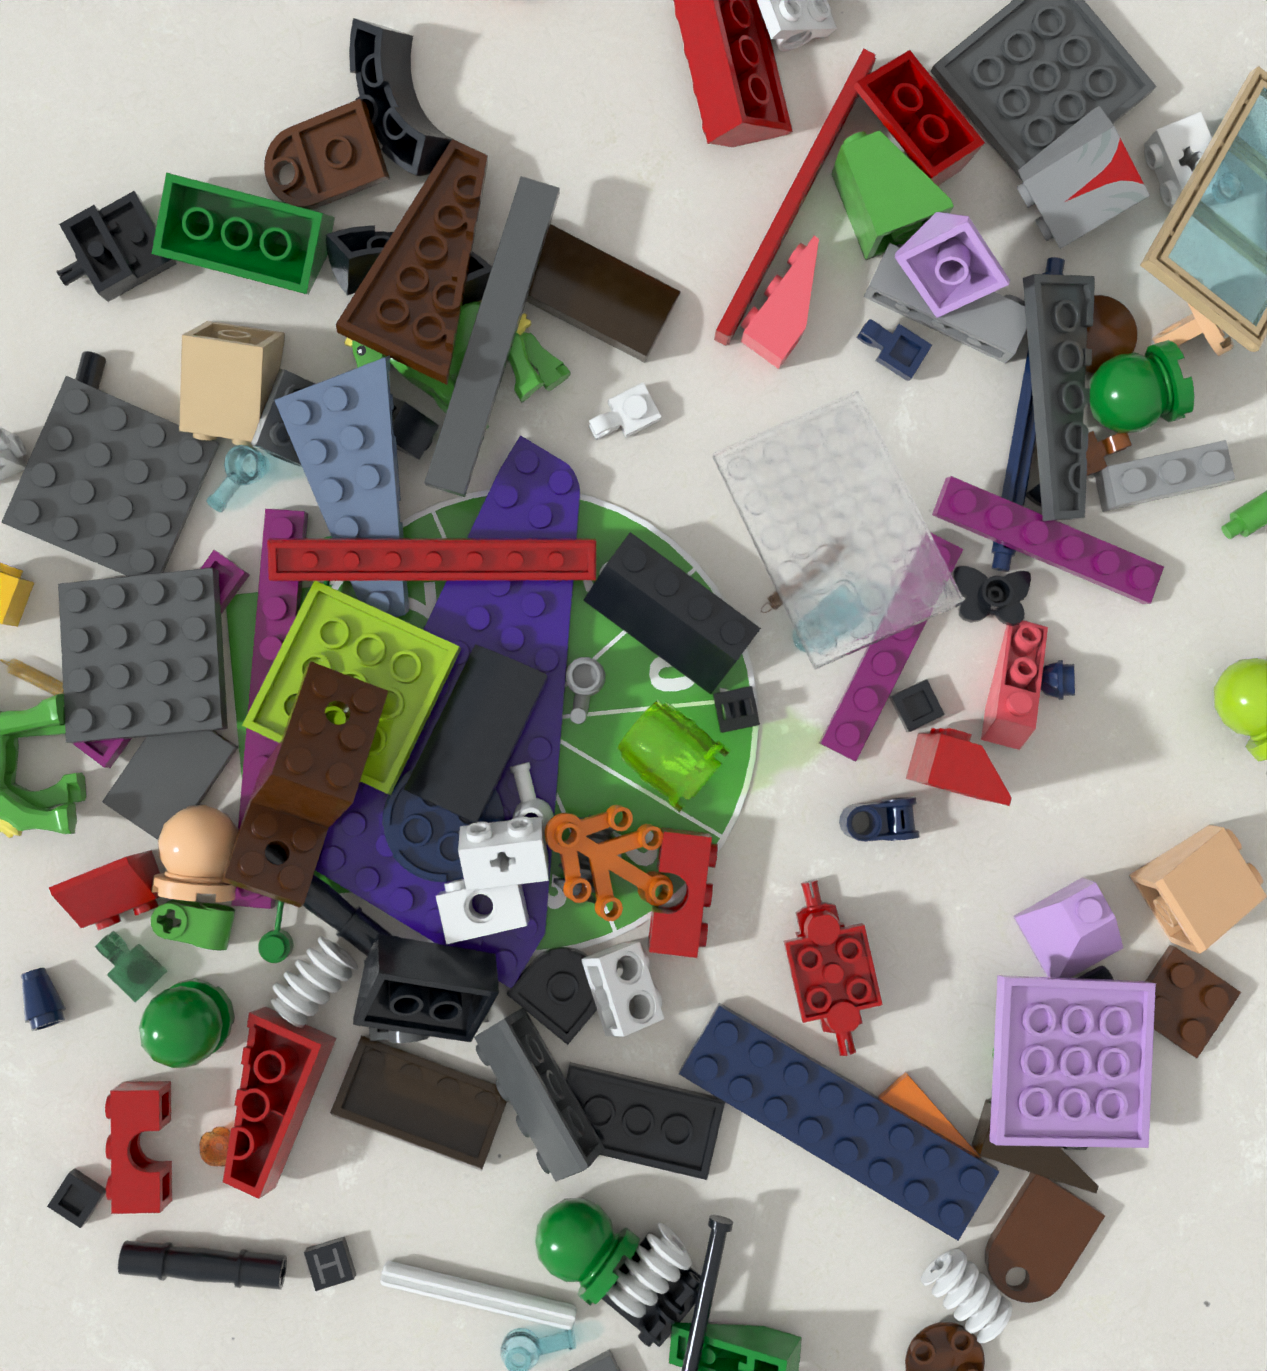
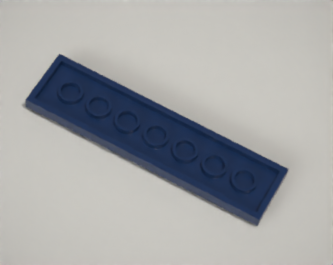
(838, 1121)

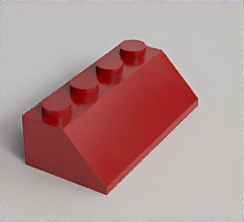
(733, 71)

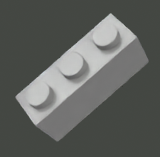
(1164, 476)

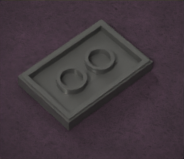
(168, 777)

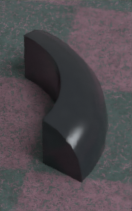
(385, 83)
(357, 248)

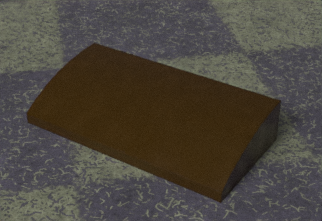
(600, 294)
(420, 1103)

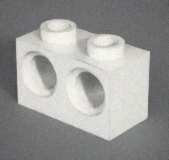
(614, 993)

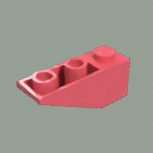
(783, 317)
(1016, 686)

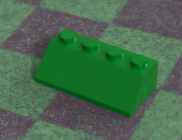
(241, 234)

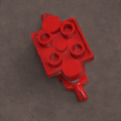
(831, 969)

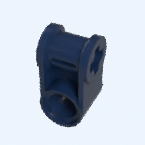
(888, 820)

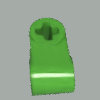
(201, 923)

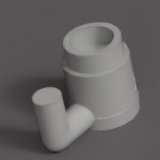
(584, 678)

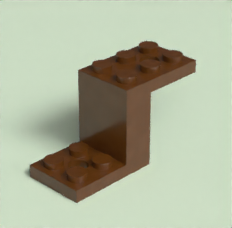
(305, 784)

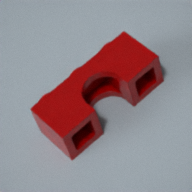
(680, 928)
(135, 1180)

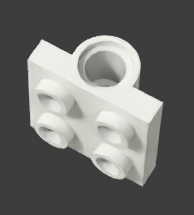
(796, 21)

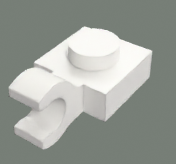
(630, 412)

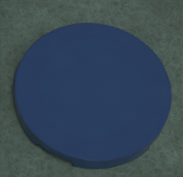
(426, 835)

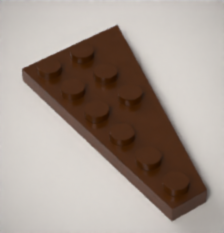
(418, 282)

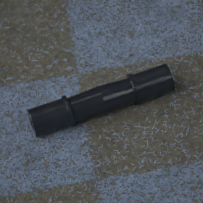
(334, 909)
(202, 1264)

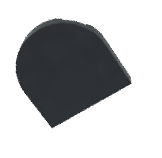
(556, 992)

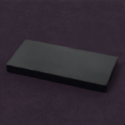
(649, 1120)

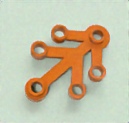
(604, 858)

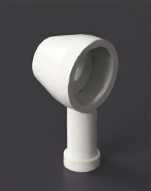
(527, 796)

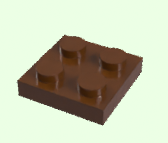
(1188, 1001)

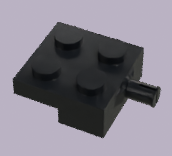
(113, 247)

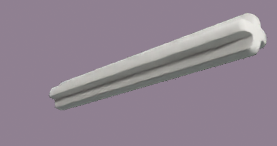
(478, 1295)

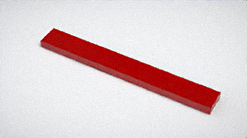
(793, 200)
(431, 559)

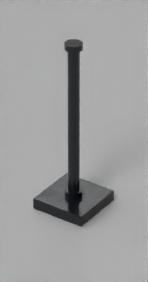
(719, 1227)

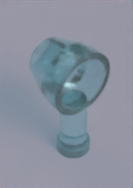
(239, 473)
(531, 1347)

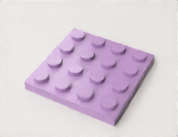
(1072, 1062)

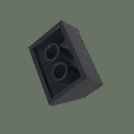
(426, 988)

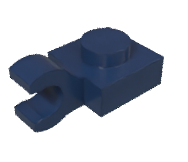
(900, 350)

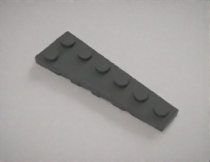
(1057, 324)

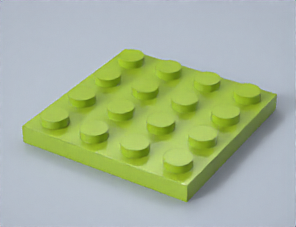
(368, 647)

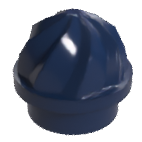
(1058, 680)

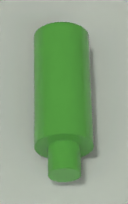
(1247, 518)

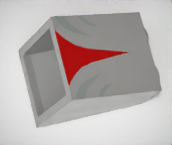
(1081, 180)

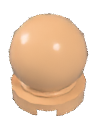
(195, 853)

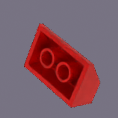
(920, 117)
(955, 764)

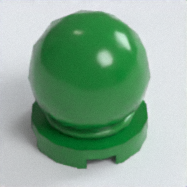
(1139, 389)
(186, 1023)
(580, 1246)

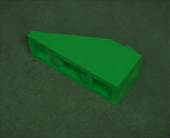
(739, 1348)

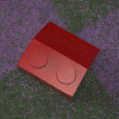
(109, 891)

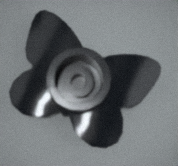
(992, 595)

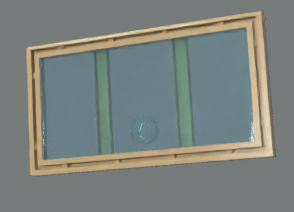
(1217, 230)

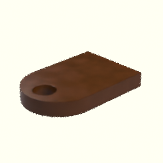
(330, 157)
(1042, 1234)

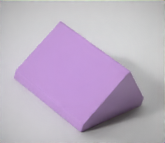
(950, 263)

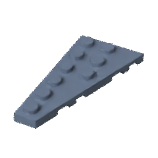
(352, 463)

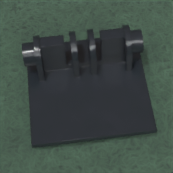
(670, 1306)

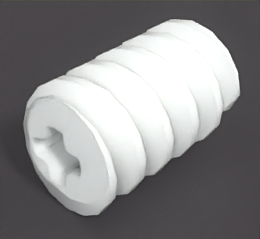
(313, 982)
(650, 1272)
(971, 1292)

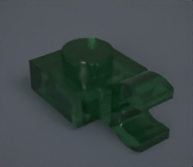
(134, 970)

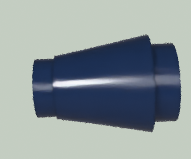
(41, 1001)

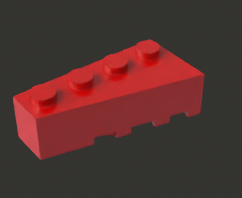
(274, 1094)

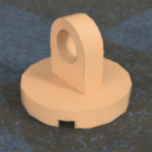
(1193, 326)

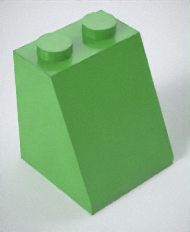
(884, 192)

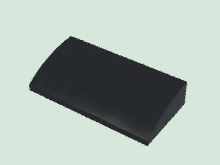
(476, 733)

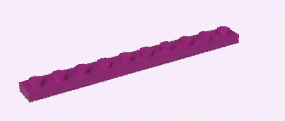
(276, 611)

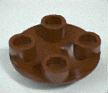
(1112, 332)
(944, 1348)

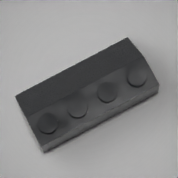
(671, 613)

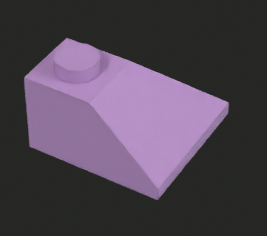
(1071, 929)

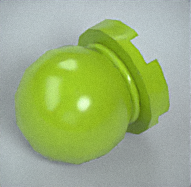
(1242, 702)

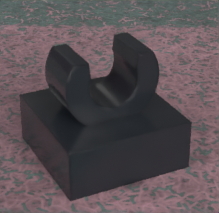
(736, 709)

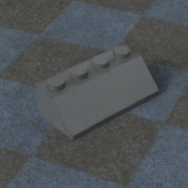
(539, 1095)

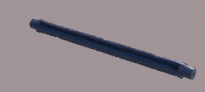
(1021, 445)

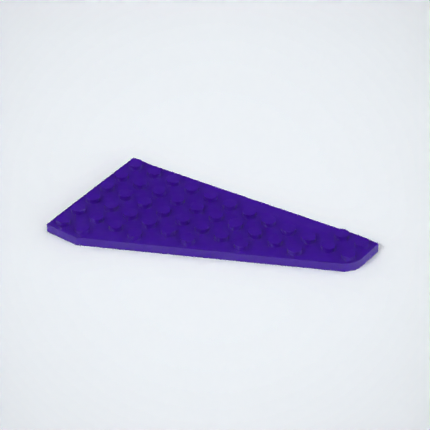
(516, 618)

